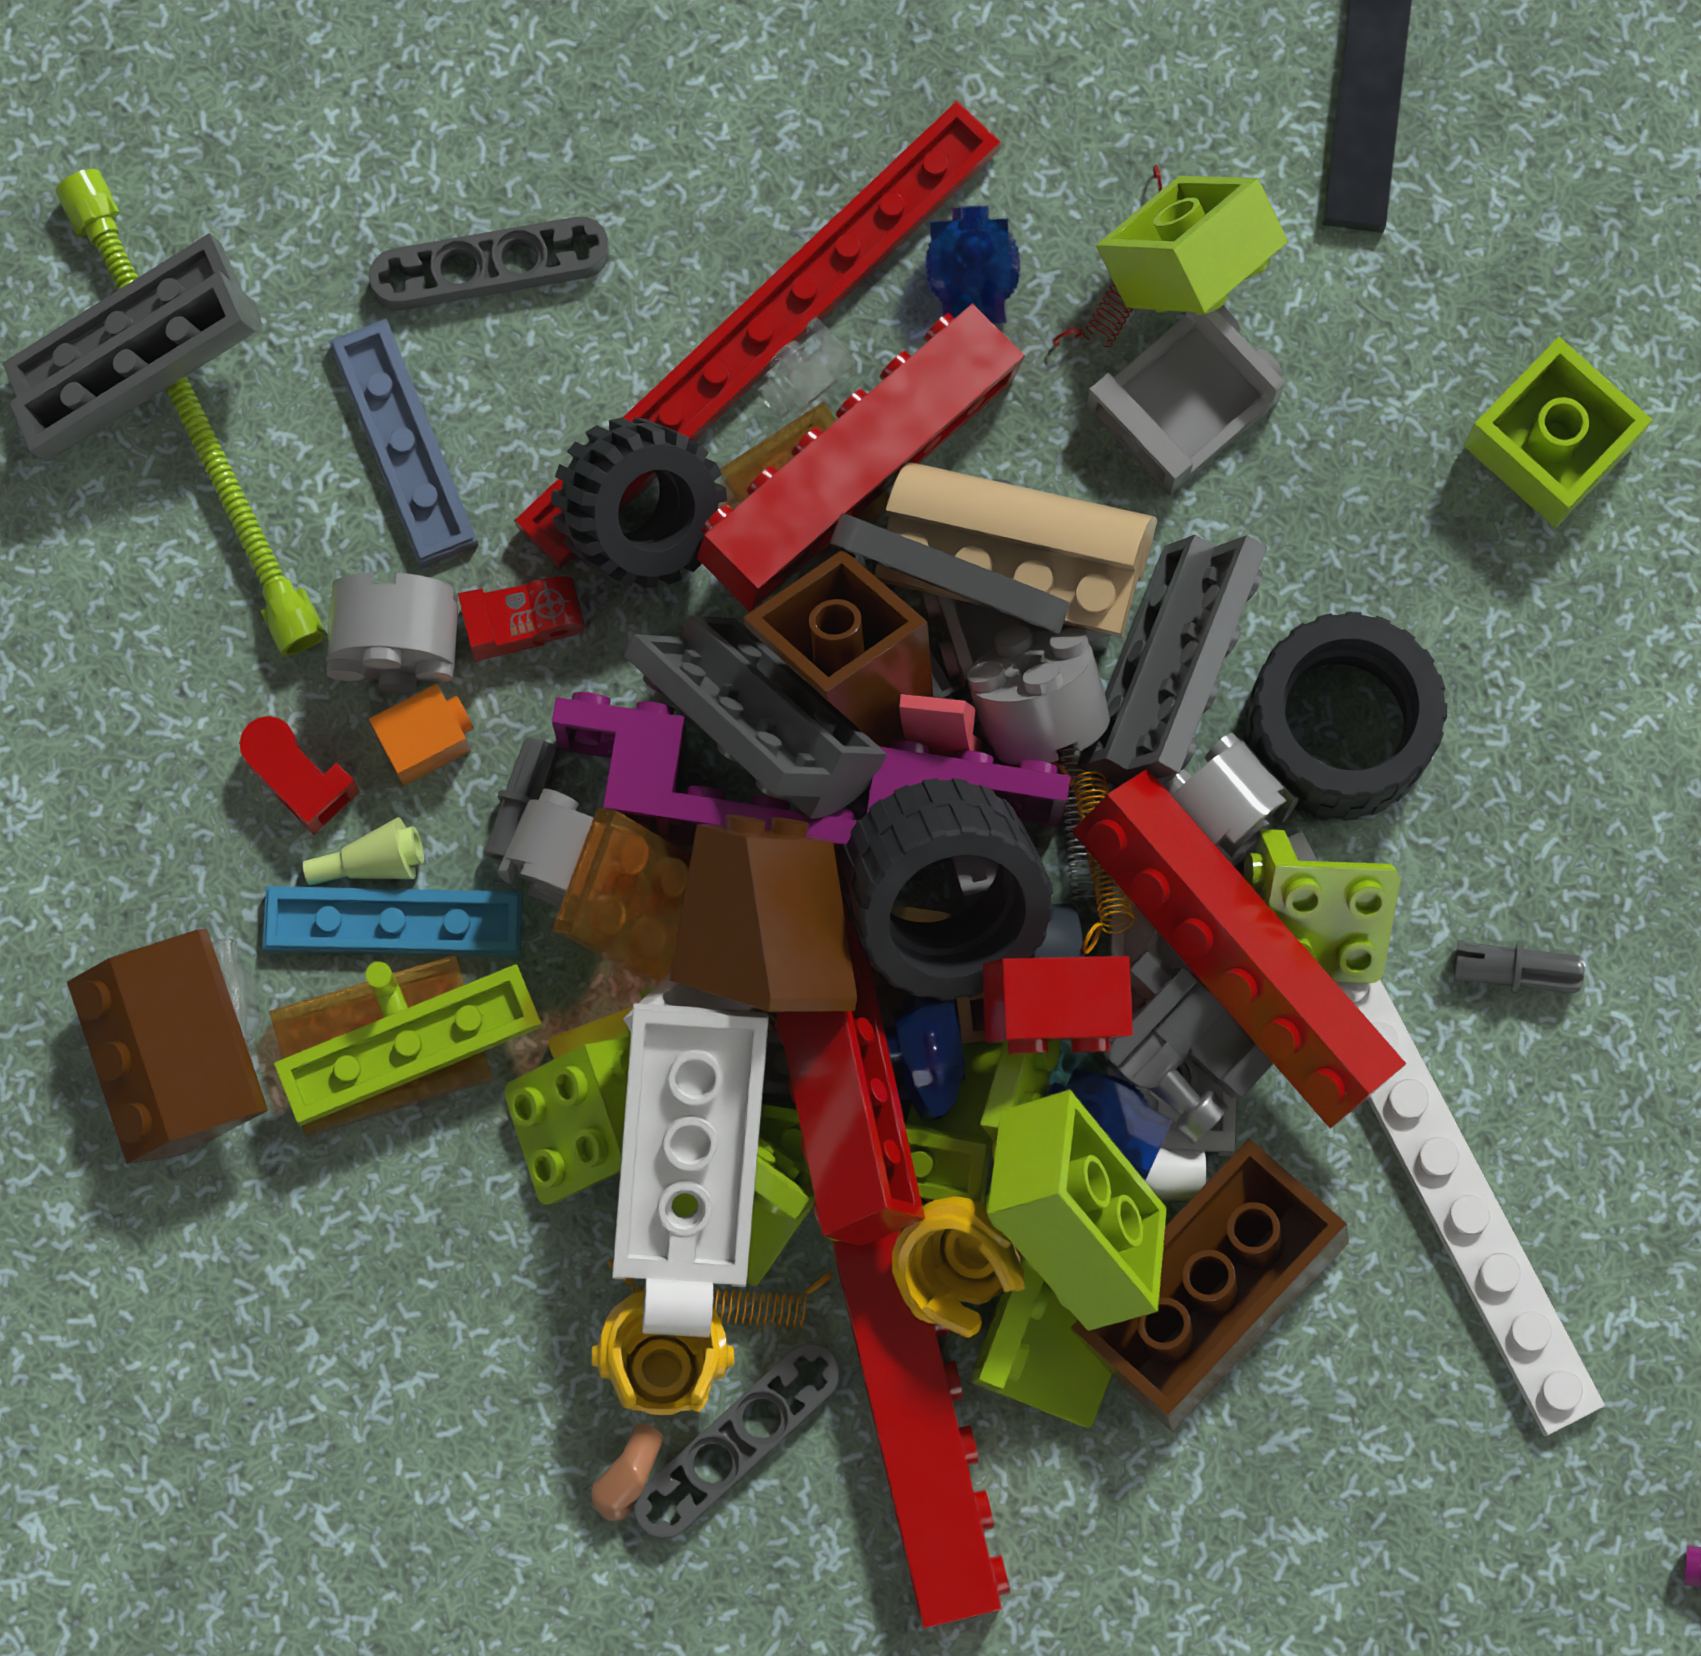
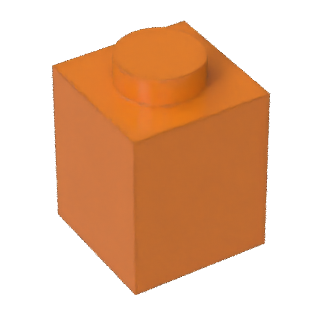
(423, 733)

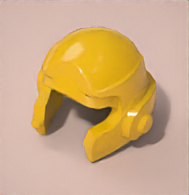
(952, 1260)
(659, 1370)

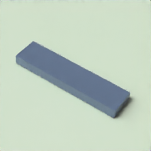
(403, 443)

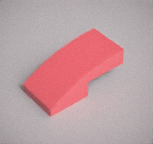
(939, 724)

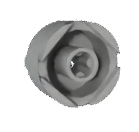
(392, 631)
(1038, 694)
(1233, 797)
(546, 846)

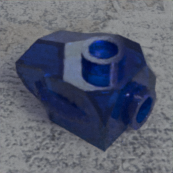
(973, 262)
(928, 1052)
(1121, 1114)

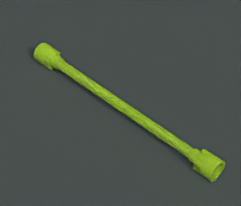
(288, 611)

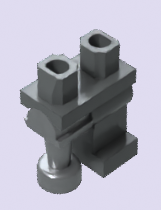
(1178, 1023)

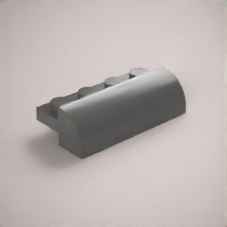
(129, 348)
(1174, 658)
(760, 713)

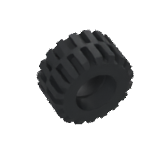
(595, 488)

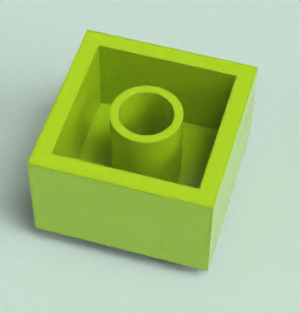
(1192, 244)
(1557, 432)

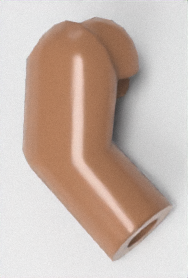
(627, 1476)

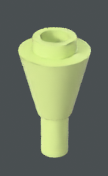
(381, 854)

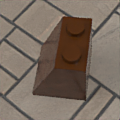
(850, 643)
(765, 918)

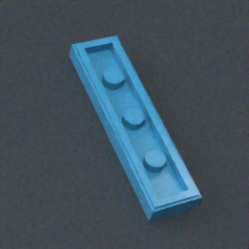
(393, 922)

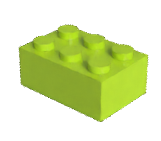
(1077, 1210)

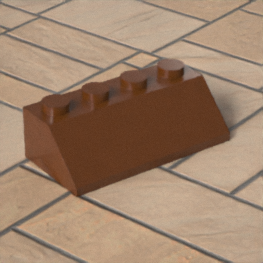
(1225, 1279)

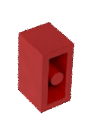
(1057, 1001)

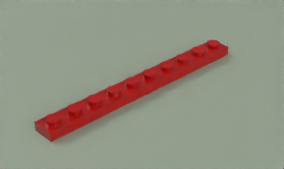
(800, 290)

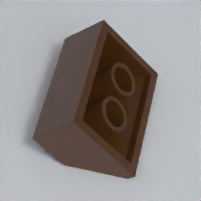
(167, 1047)

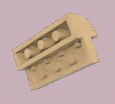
(1032, 536)

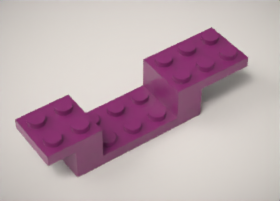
(650, 756)

